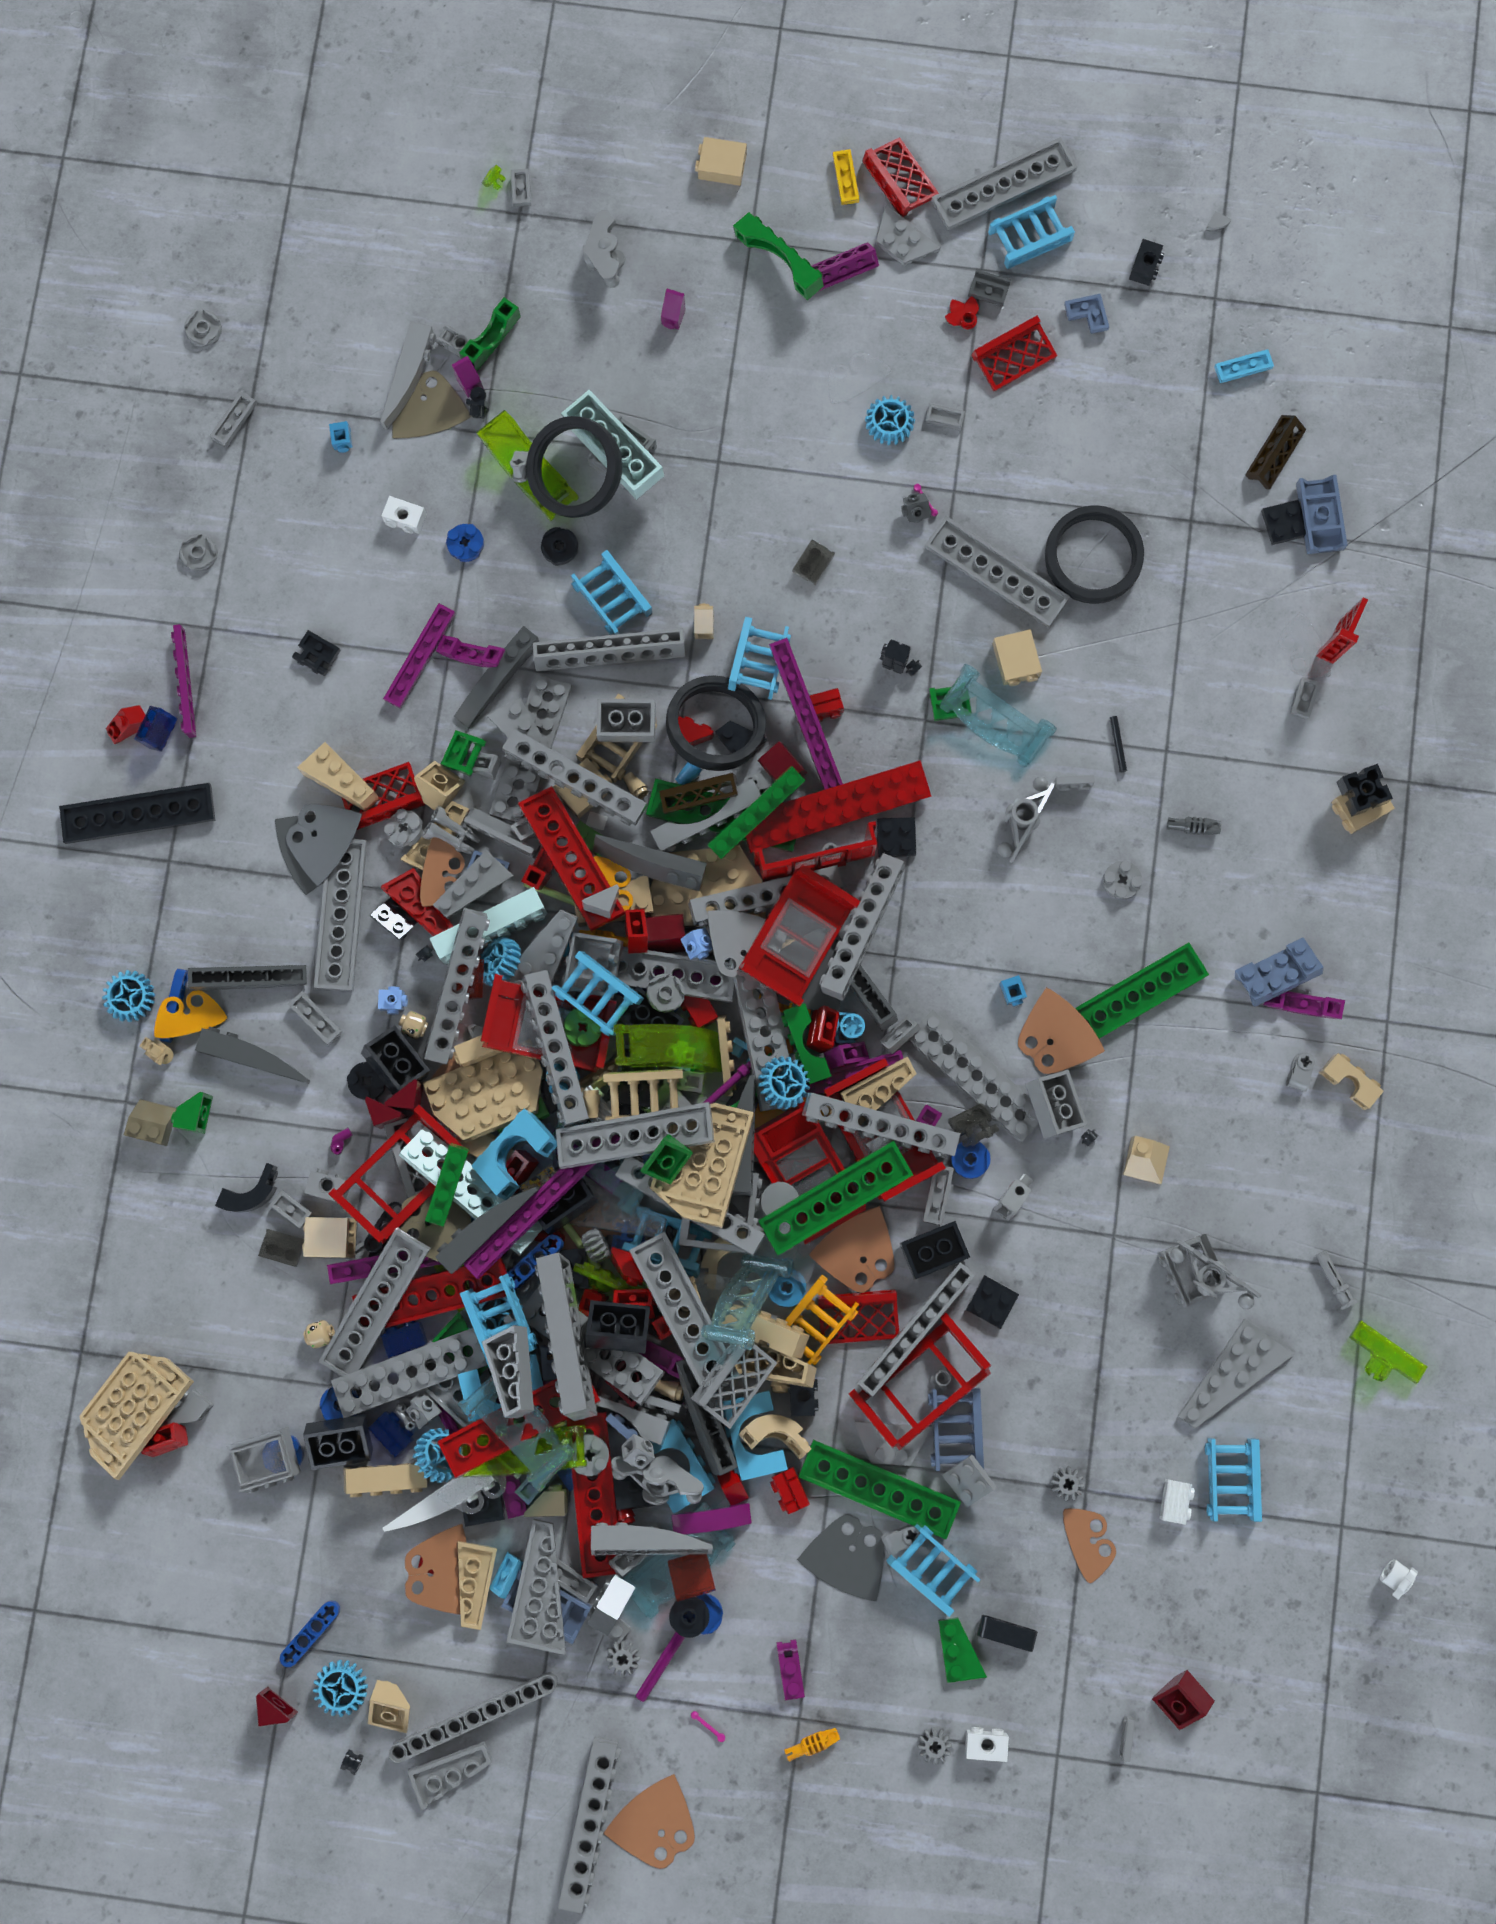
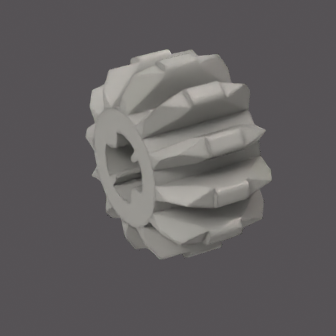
(596, 1245)
(1073, 1486)
(625, 1665)
(940, 1750)

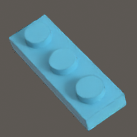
(1244, 366)

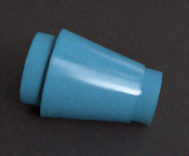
(688, 774)

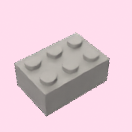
(626, 720)
(1056, 1104)

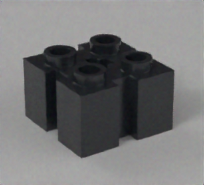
(1353, 787)

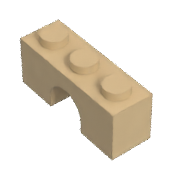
(1365, 1091)

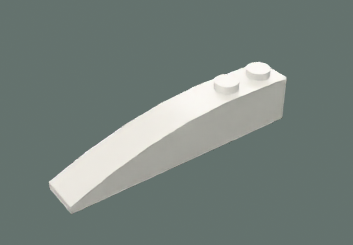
(427, 1509)

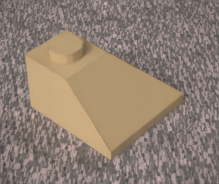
(438, 785)
(1146, 1159)
(388, 1707)

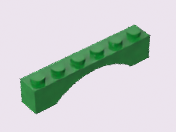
(756, 235)
(756, 812)

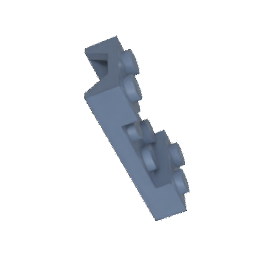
(1322, 515)
(1279, 972)
(573, 1610)

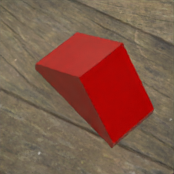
(732, 1487)

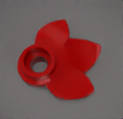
(961, 312)

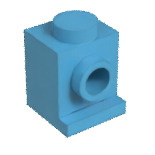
(339, 431)
(1013, 984)

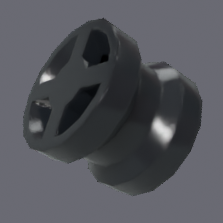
(351, 1762)

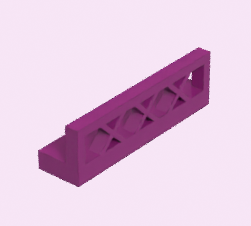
(847, 264)

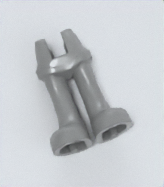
(432, 830)

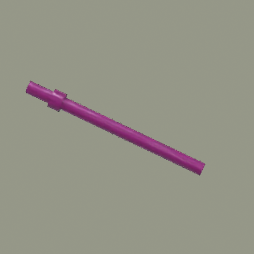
(742, 1071)

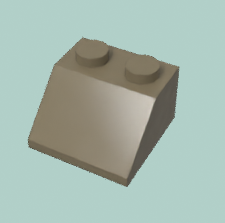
(150, 1122)
(550, 1503)

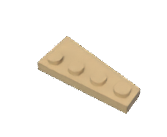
(725, 1049)
(879, 1087)
(475, 1575)

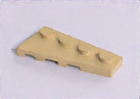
(418, 851)

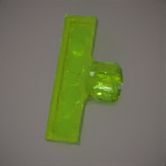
(602, 1279)
(1386, 1355)

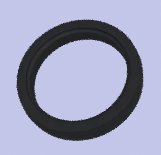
(535, 458)
(1107, 515)
(702, 759)

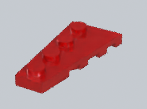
(406, 893)

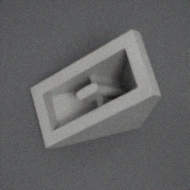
(487, 765)
(602, 902)

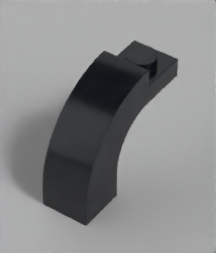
(251, 1200)

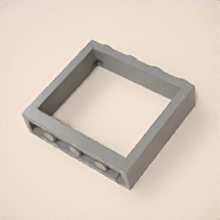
(753, 1206)

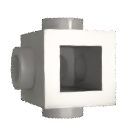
(423, 1410)
(638, 1452)

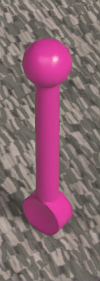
(917, 488)
(720, 1736)

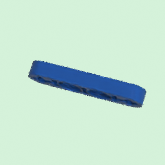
(177, 990)
(530, 1260)
(308, 1632)

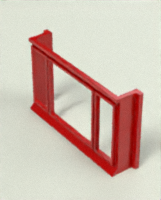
(398, 1219)
(928, 1342)

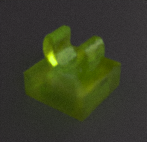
(492, 176)

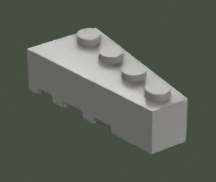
(510, 1370)

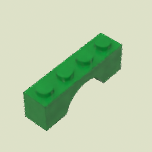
(501, 322)
(797, 1020)
(447, 1184)

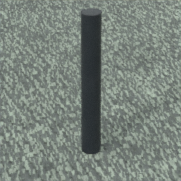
(1118, 744)

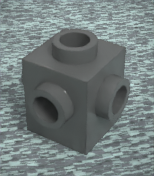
(916, 507)

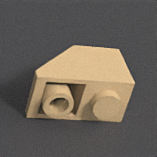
(703, 621)

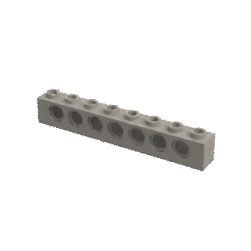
(609, 649)
(519, 740)
(754, 892)
(541, 982)
(839, 987)
(433, 1050)
(948, 1138)
(750, 1244)
(915, 1329)
(570, 1899)

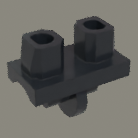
(477, 402)

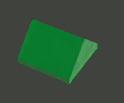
(667, 1160)

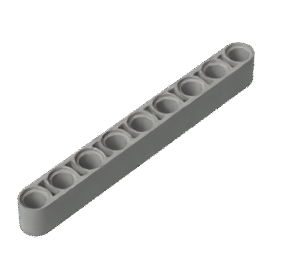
(466, 1724)

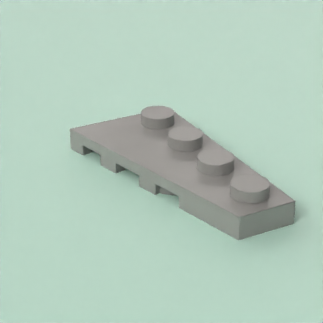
(516, 716)

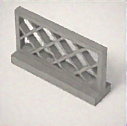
(719, 1374)

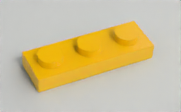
(845, 177)

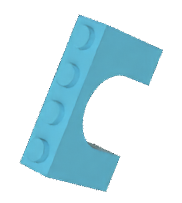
(492, 1162)
(471, 1381)
(676, 1439)
(751, 1464)

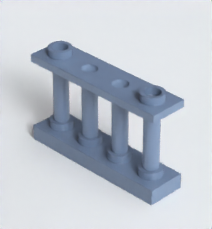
(973, 1418)

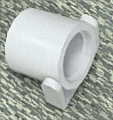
(1398, 1577)

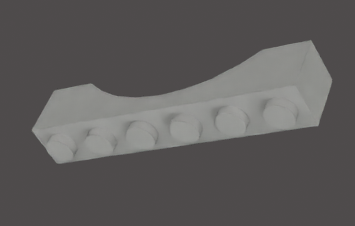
(671, 834)
(649, 1427)

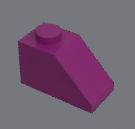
(673, 309)
(466, 375)
(846, 1055)

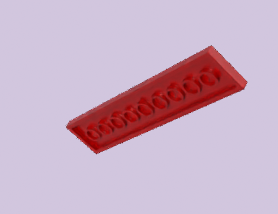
(841, 805)

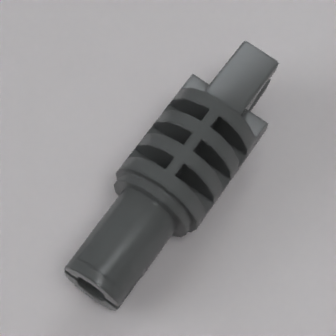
(1195, 825)

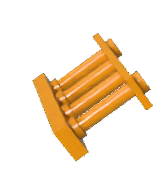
(809, 1304)

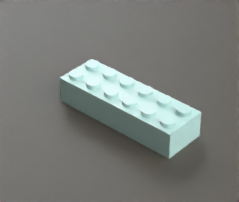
(639, 467)
(504, 919)

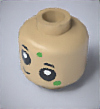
(413, 1025)
(318, 1334)

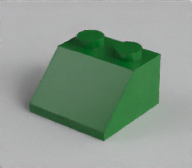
(193, 1113)

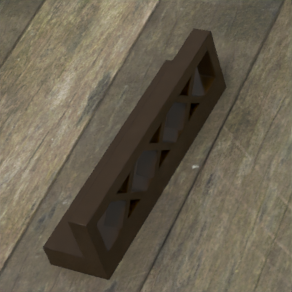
(1275, 447)
(698, 788)

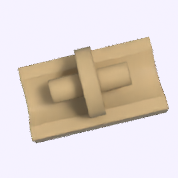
(157, 1051)

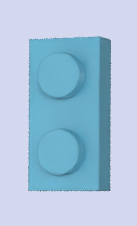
(506, 1575)

